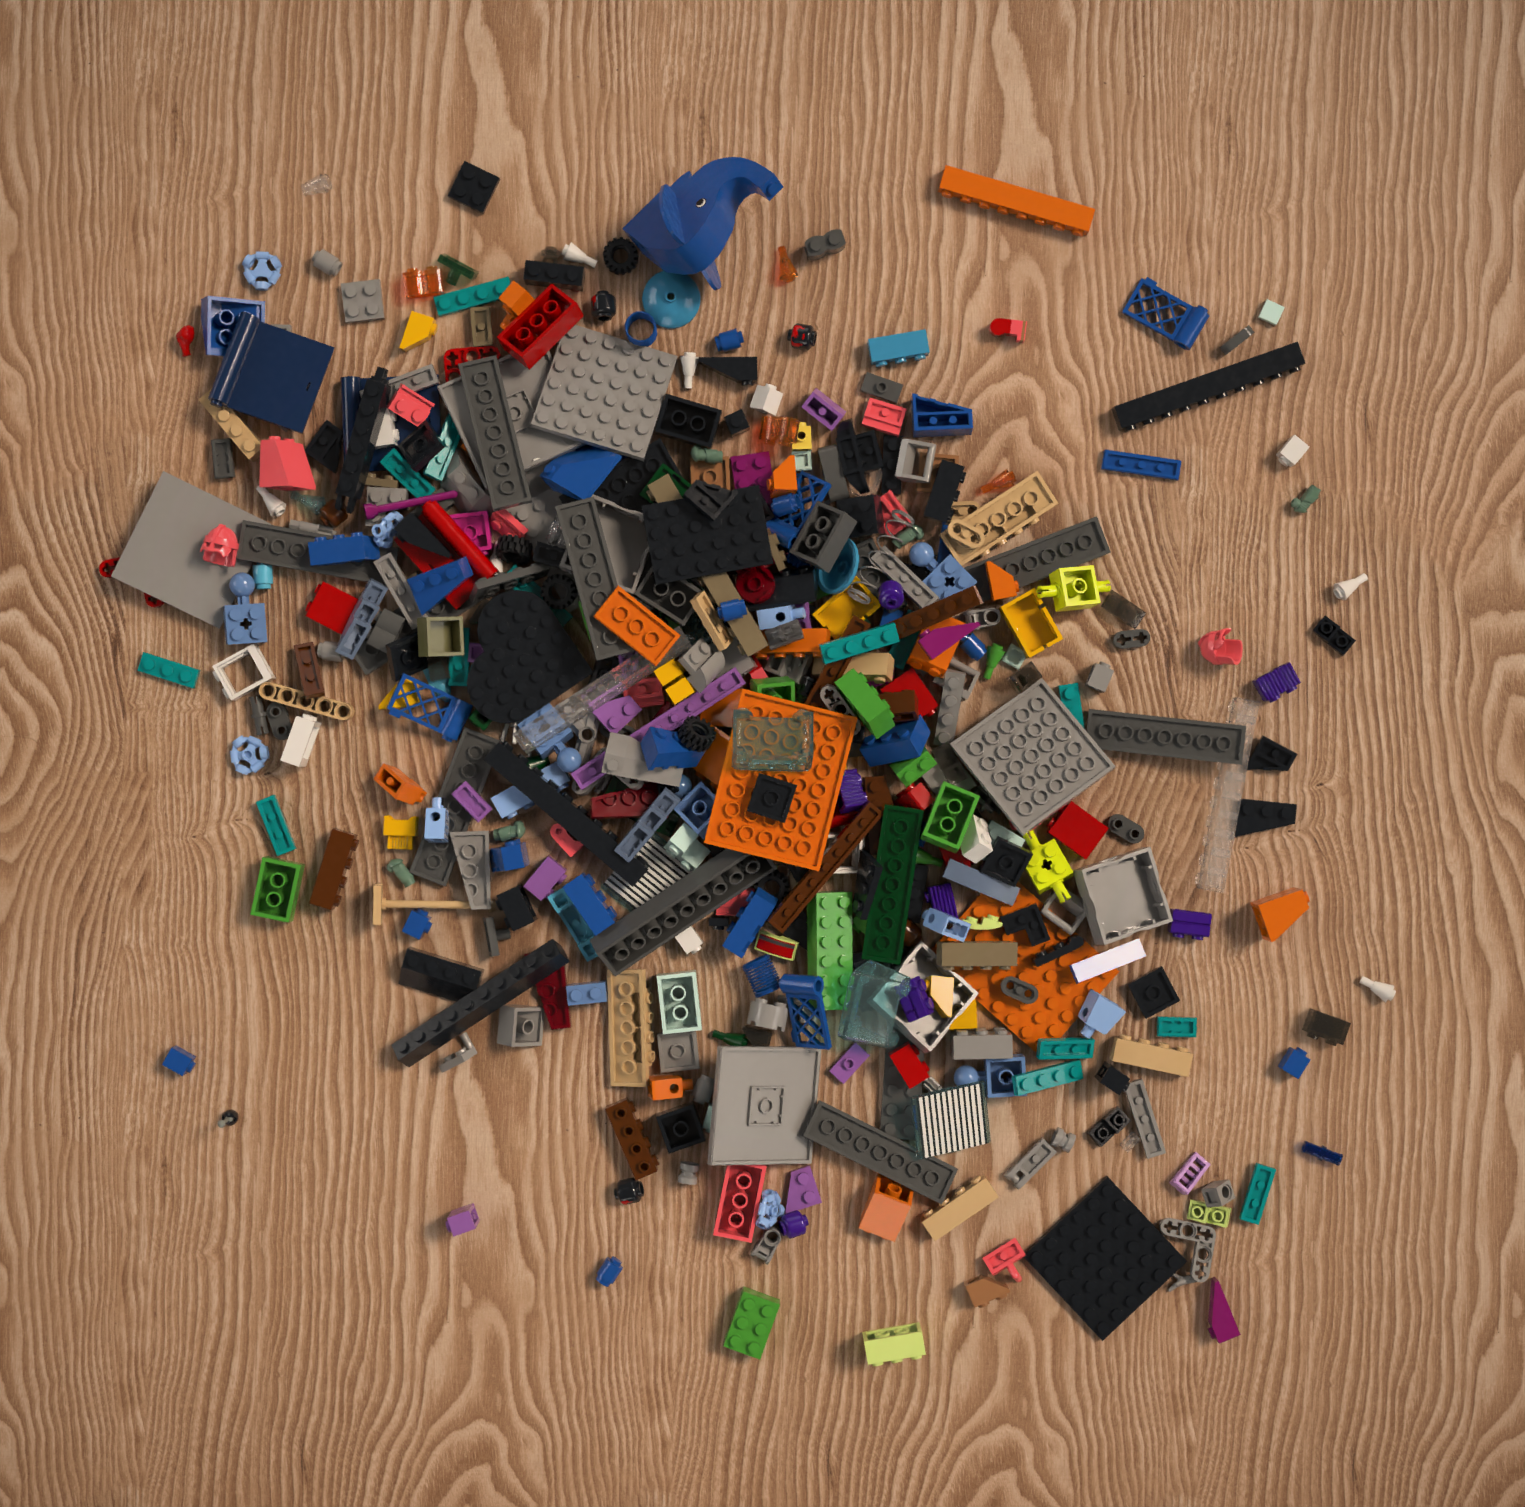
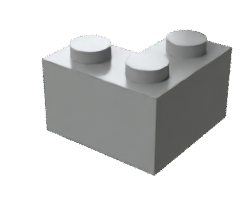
(382, 496)

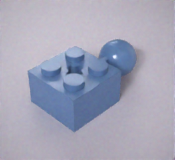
(922, 555)
(242, 586)
(567, 758)
(695, 806)
(993, 1069)

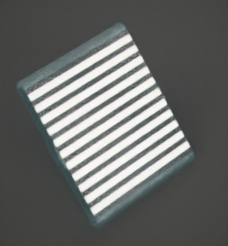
(661, 874)
(950, 1119)

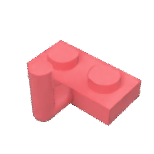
(1004, 1258)

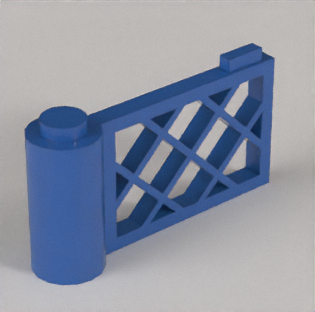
(1187, 328)
(787, 532)
(452, 719)
(806, 988)

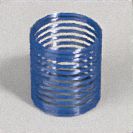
(641, 315)
(769, 981)

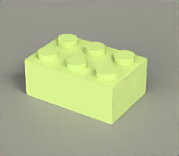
(894, 1344)

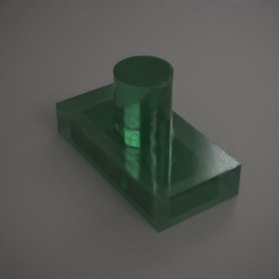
(457, 269)

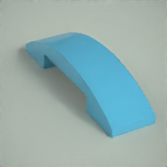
(574, 922)

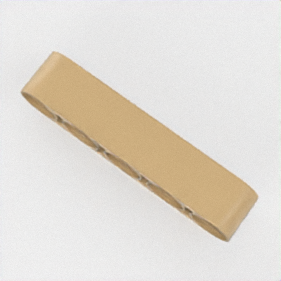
(297, 701)

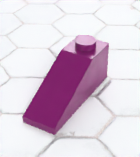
(940, 639)
(1220, 1316)

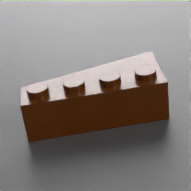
(878, 795)

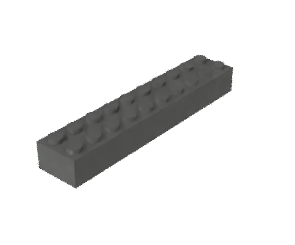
(678, 907)

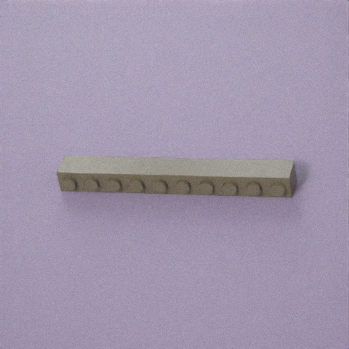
(718, 585)

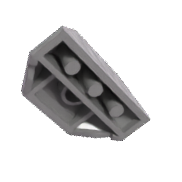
(464, 479)

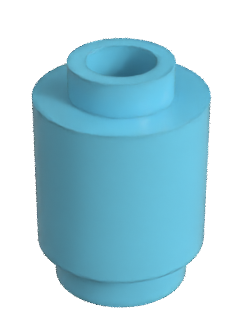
(263, 576)

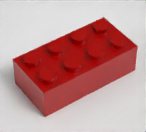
(540, 326)

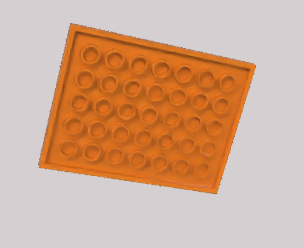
(811, 812)
(1058, 993)

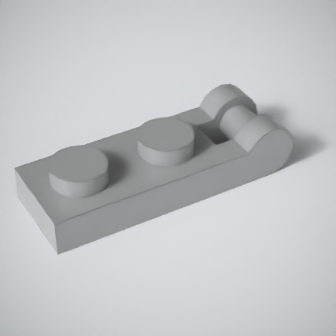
(1031, 1163)

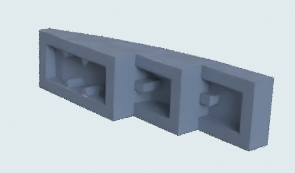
(361, 619)
(647, 824)
(980, 882)

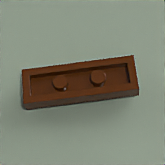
(309, 670)

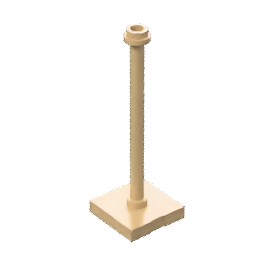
(381, 904)

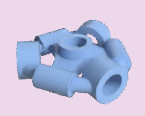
(261, 270)
(387, 529)
(249, 754)
(769, 1209)

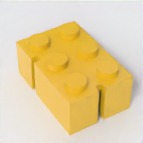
(840, 608)
(1029, 624)
(673, 679)

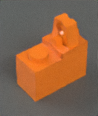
(515, 301)
(399, 785)

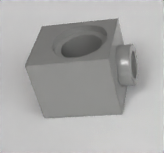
(1099, 676)
(1218, 1193)

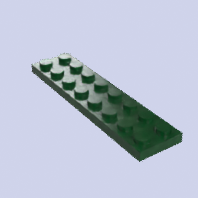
(892, 897)

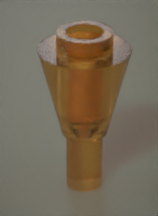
(787, 270)
(1003, 480)

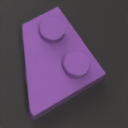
(617, 713)
(802, 1190)

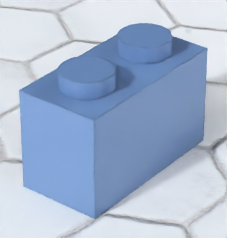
(587, 992)

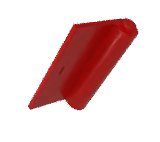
(457, 543)

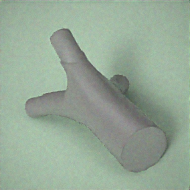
(1182, 1280)

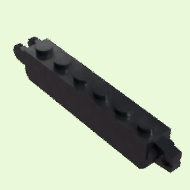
(363, 440)

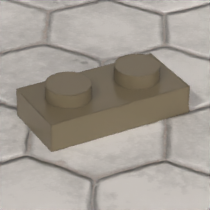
(481, 326)
(388, 481)
(778, 556)

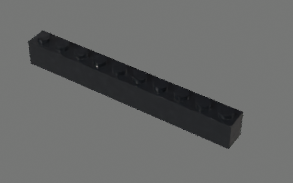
(1208, 386)
(564, 811)
(480, 1003)

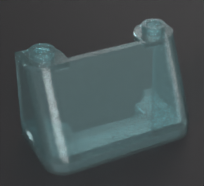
(772, 742)
(872, 1005)

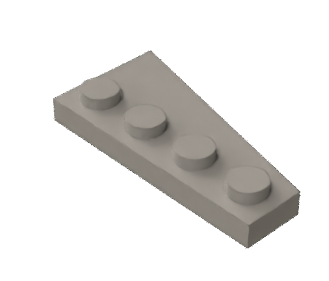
(474, 864)

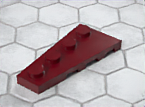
(624, 803)
(554, 999)

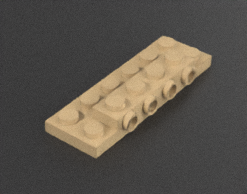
(1003, 517)
(630, 1028)

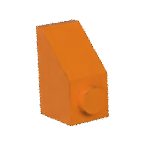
(783, 479)
(1000, 582)

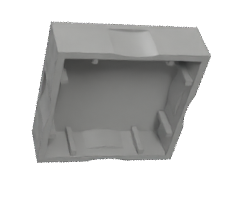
(625, 541)
(1122, 895)
(929, 1030)

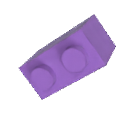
(823, 409)
(545, 878)
(462, 1220)

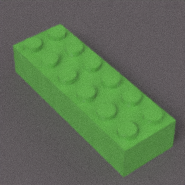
(830, 945)

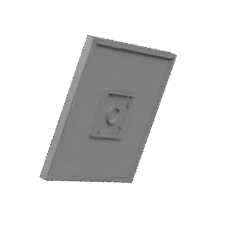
(523, 392)
(166, 546)
(763, 1105)

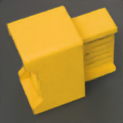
(400, 832)

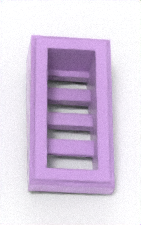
(1195, 1178)

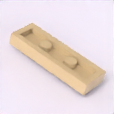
(711, 621)

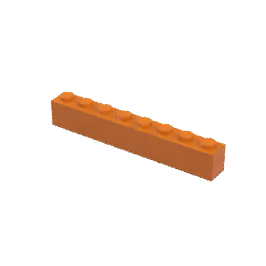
(1016, 200)

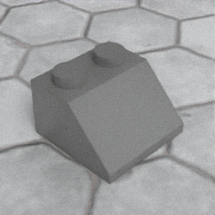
(520, 1025)

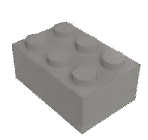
(981, 1044)

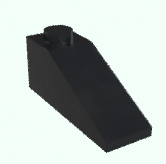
(737, 369)
(417, 533)

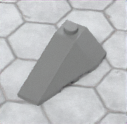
(626, 759)

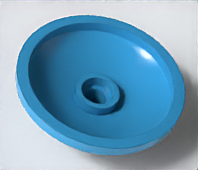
(672, 312)
(842, 572)

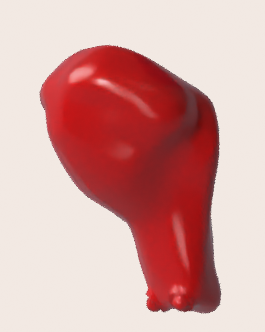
(185, 338)

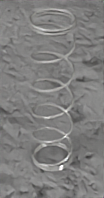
(856, 597)

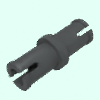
(258, 715)

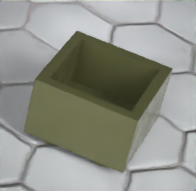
(440, 636)

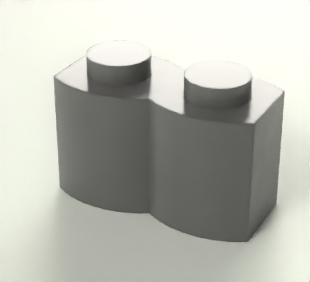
(819, 246)
(386, 629)

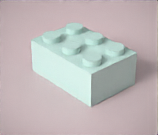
(679, 1002)

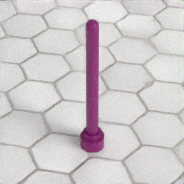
(373, 510)

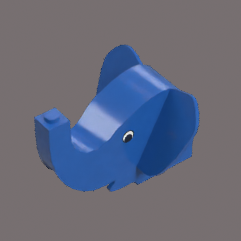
(695, 216)

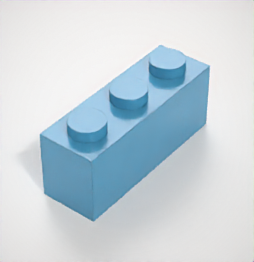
(898, 348)

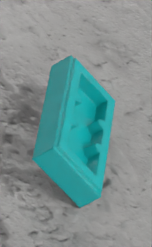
(1176, 1026)

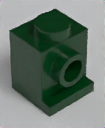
(479, 720)

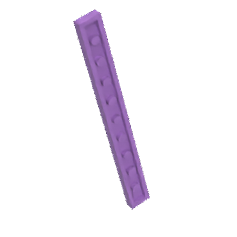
(669, 720)

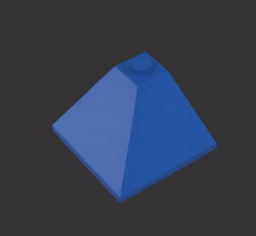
(220, 317)
(580, 471)

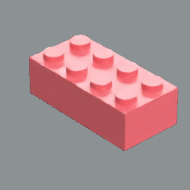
(739, 1202)

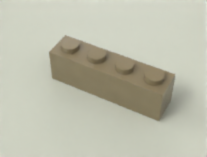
(976, 954)

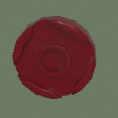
(755, 585)

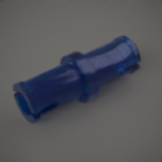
(1321, 1153)

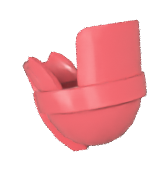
(220, 546)
(1220, 650)

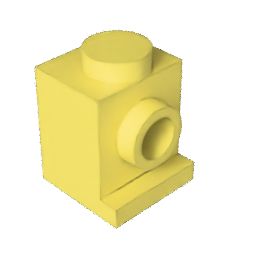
(803, 444)

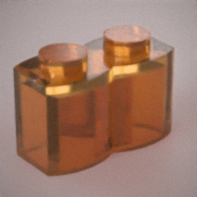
(423, 283)
(779, 430)

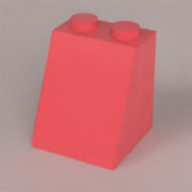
(284, 465)

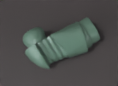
(708, 455)
(1306, 500)
(908, 535)
(508, 832)
(401, 872)

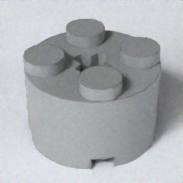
(768, 1015)

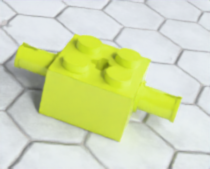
(1074, 588)
(1059, 868)

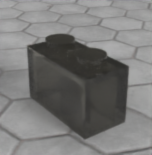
(1326, 1026)

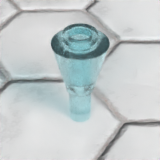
(312, 502)

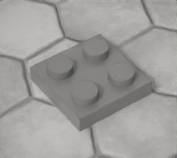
(362, 301)
(678, 1051)

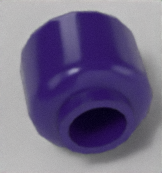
(890, 594)
(793, 1224)

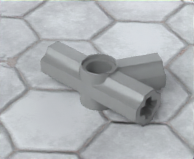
(584, 746)

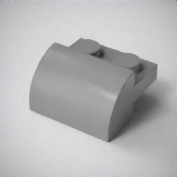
(702, 664)
(792, 667)

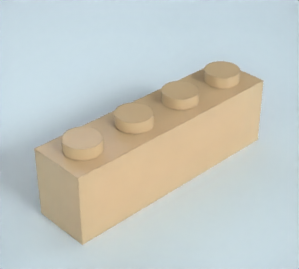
(235, 428)
(874, 666)
(1151, 1056)
(959, 1207)

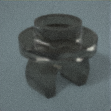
(550, 253)

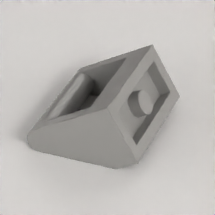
(907, 457)
(964, 668)
(1073, 905)

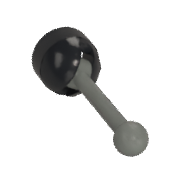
(227, 1118)

